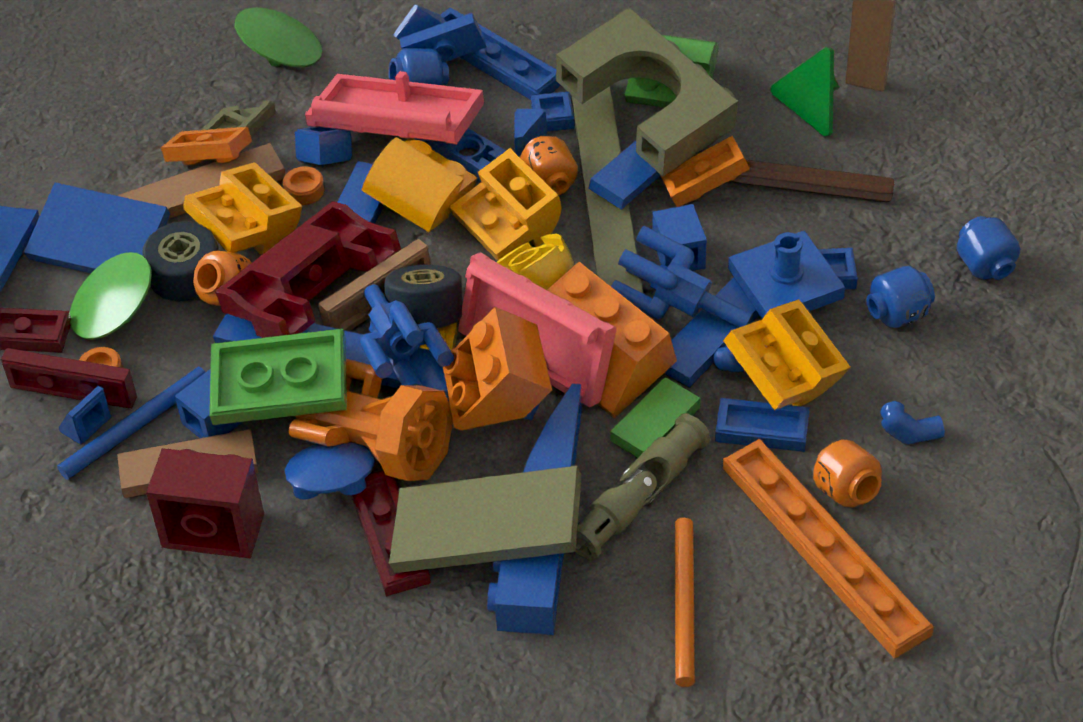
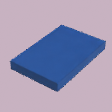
(89, 227)

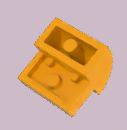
(417, 182)
(508, 206)
(245, 210)
(787, 355)

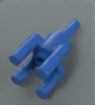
(673, 284)
(398, 337)

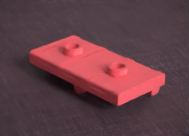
(395, 108)
(572, 340)

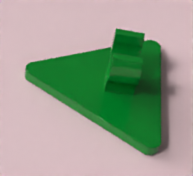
(810, 91)

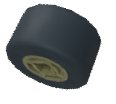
(173, 256)
(428, 292)

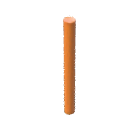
(684, 603)

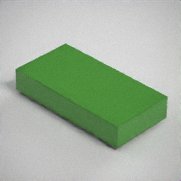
(654, 416)

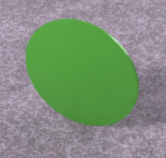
(278, 37)
(110, 295)

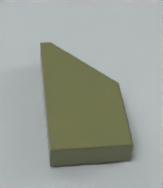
(252, 118)

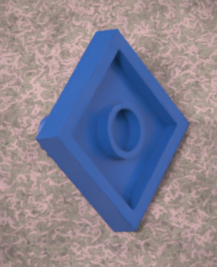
(786, 272)

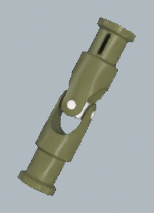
(620, 505)

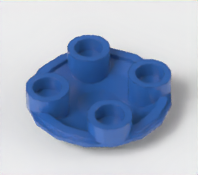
(329, 470)

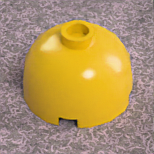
(540, 264)

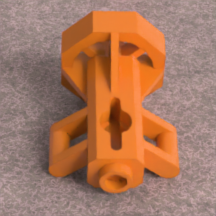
(402, 431)

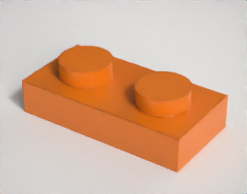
(199, 145)
(705, 172)

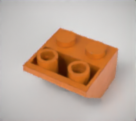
(497, 372)

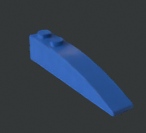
(530, 586)

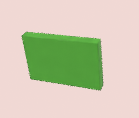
(278, 376)

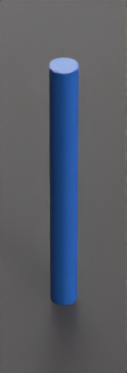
(126, 427)

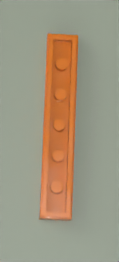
(828, 549)

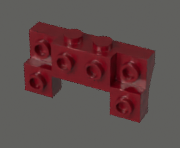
(282, 281)

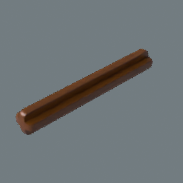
(818, 181)

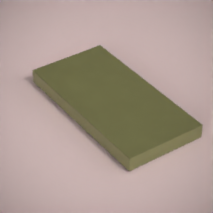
(486, 519)

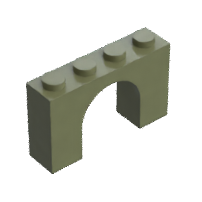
(631, 49)

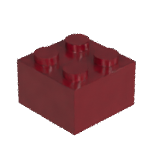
(206, 502)

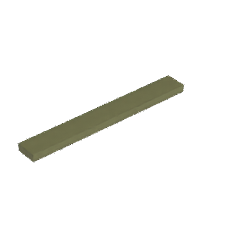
(609, 226)

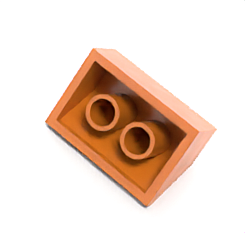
(640, 345)

